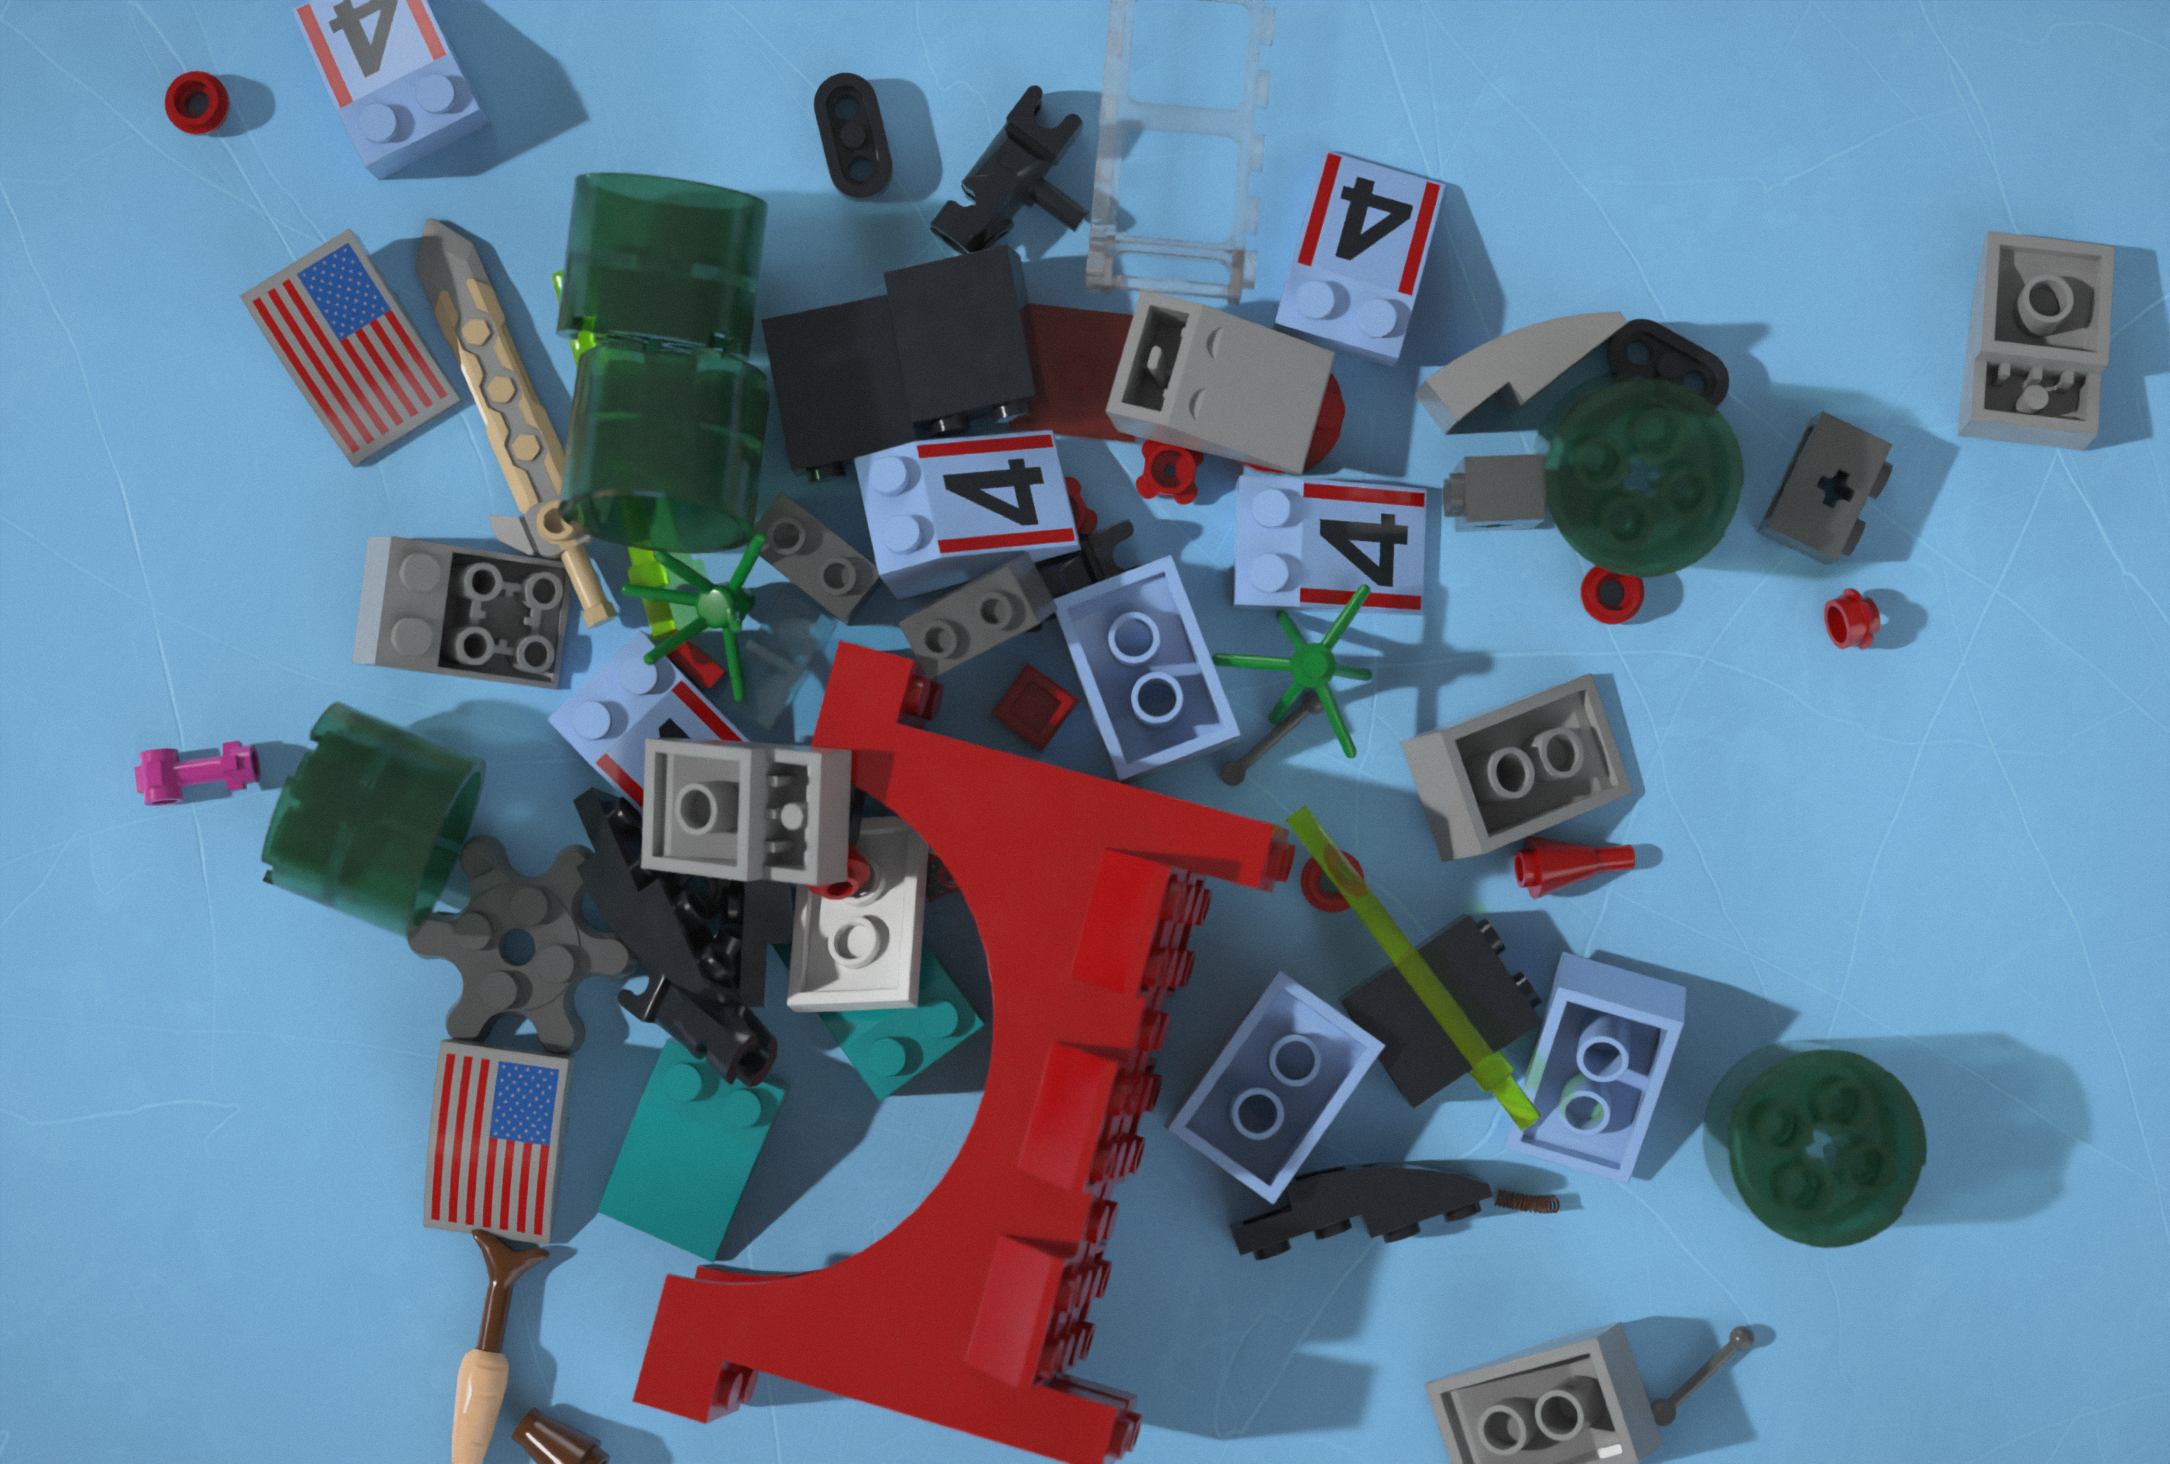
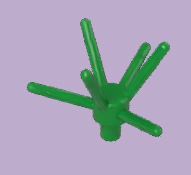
(717, 606)
(1310, 667)

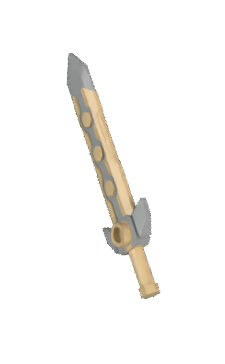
(510, 409)

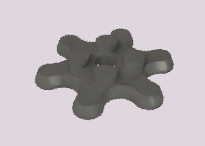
(564, 941)

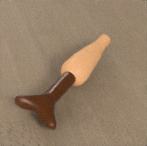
(485, 1368)

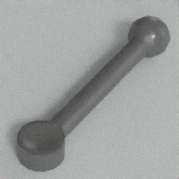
(1235, 771)
(1664, 1410)

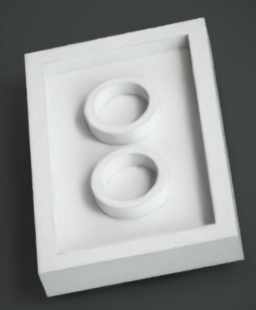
(868, 945)

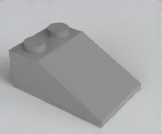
(1516, 768)
(1549, 1405)

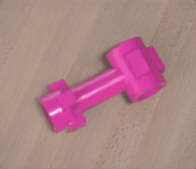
(163, 776)

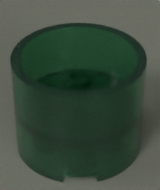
(662, 263)
(665, 448)
(1588, 455)
(373, 820)
(1767, 1118)

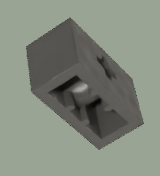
(1825, 452)
(1495, 493)
(816, 559)
(978, 616)

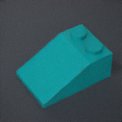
(900, 1043)
(690, 1152)

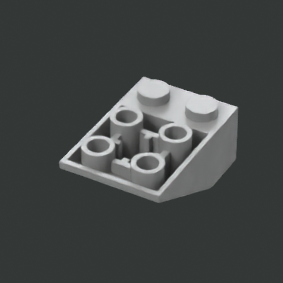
(1218, 384)
(462, 612)

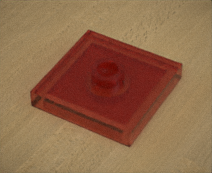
(1079, 367)

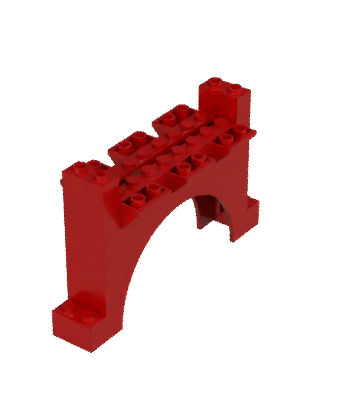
(992, 1278)

